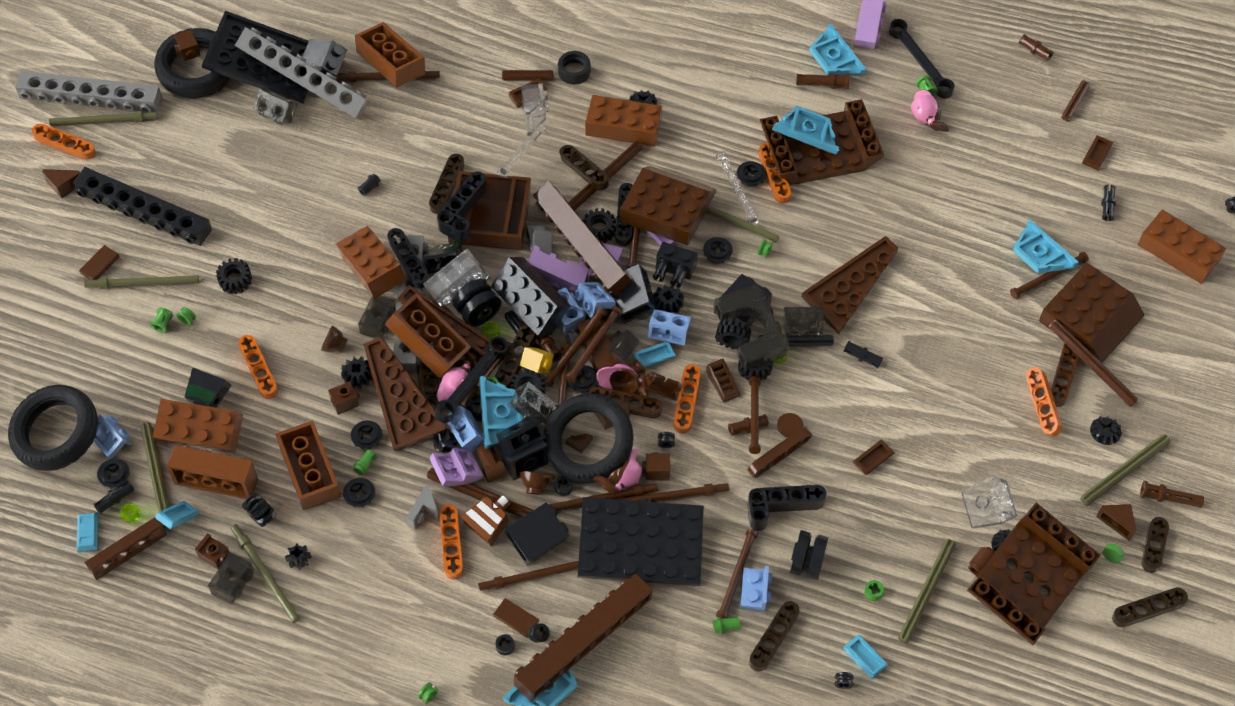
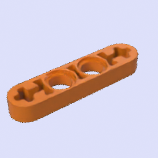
(65, 138)
(772, 173)
(260, 365)
(687, 398)
(1041, 402)
(453, 541)

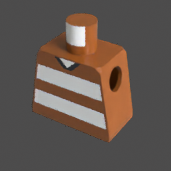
(487, 518)

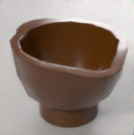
(334, 341)
(535, 481)

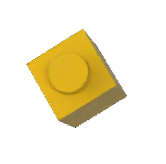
(536, 360)

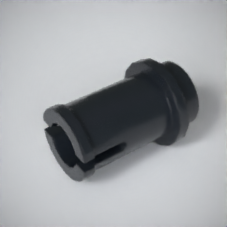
(372, 181)

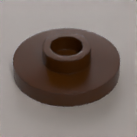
(789, 424)

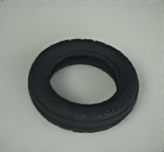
(183, 86)
(565, 413)
(70, 450)

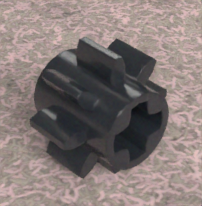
(444, 441)
(303, 556)

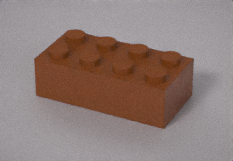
(390, 54)
(623, 120)
(1181, 246)
(371, 262)
(427, 335)
(198, 425)
(308, 465)
(212, 472)

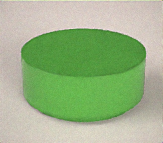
(1113, 553)

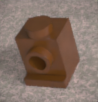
(206, 551)

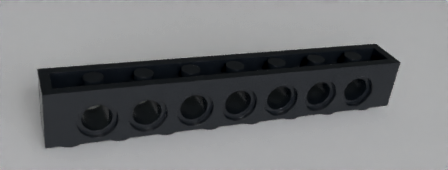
(142, 206)

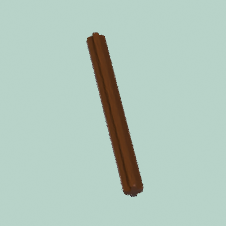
(610, 170)
(1081, 351)
(480, 493)

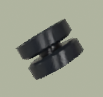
(476, 302)
(808, 555)

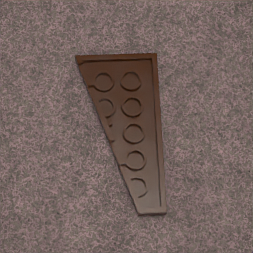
(848, 285)
(403, 404)

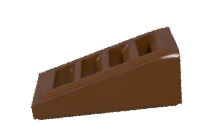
(718, 369)

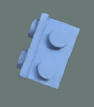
(591, 296)
(110, 436)
(754, 589)

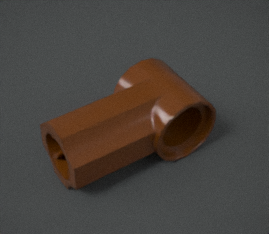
(491, 465)

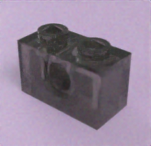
(378, 307)
(231, 567)

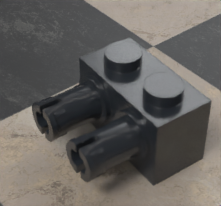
(675, 261)

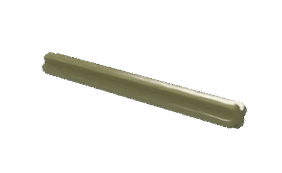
(155, 467)
(1125, 469)
(927, 590)

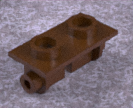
(655, 383)

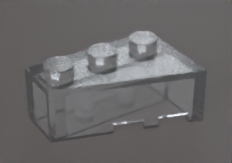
(454, 276)

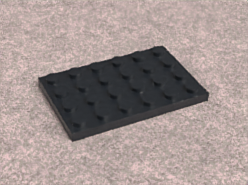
(235, 63)
(642, 539)

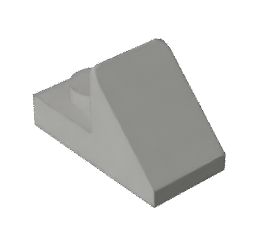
(540, 237)
(424, 505)

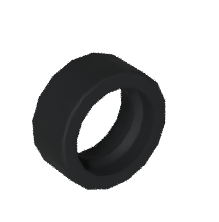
(574, 57)

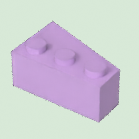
(868, 23)
(557, 272)

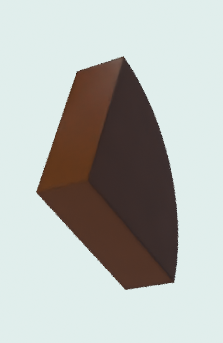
(579, 442)

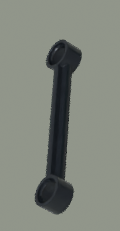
(921, 58)
(471, 379)

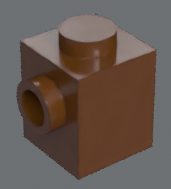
(186, 45)
(344, 397)
(657, 467)

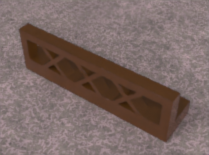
(126, 548)

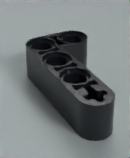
(452, 216)
(787, 503)

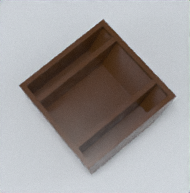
(666, 204)
(500, 213)
(1094, 311)

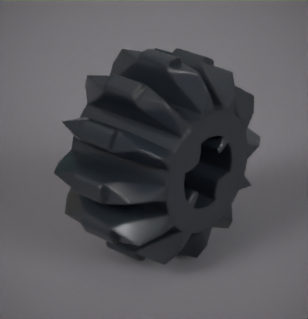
(668, 299)
(356, 372)
(258, 509)

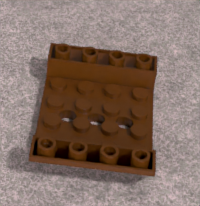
(802, 162)
(1045, 552)

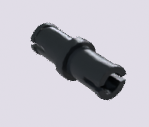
(1108, 202)
(863, 354)
(113, 497)

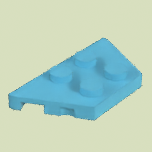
(835, 55)
(808, 128)
(1042, 251)
(496, 410)
(550, 697)

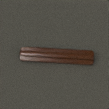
(527, 74)
(1075, 100)

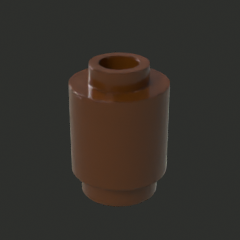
(980, 559)

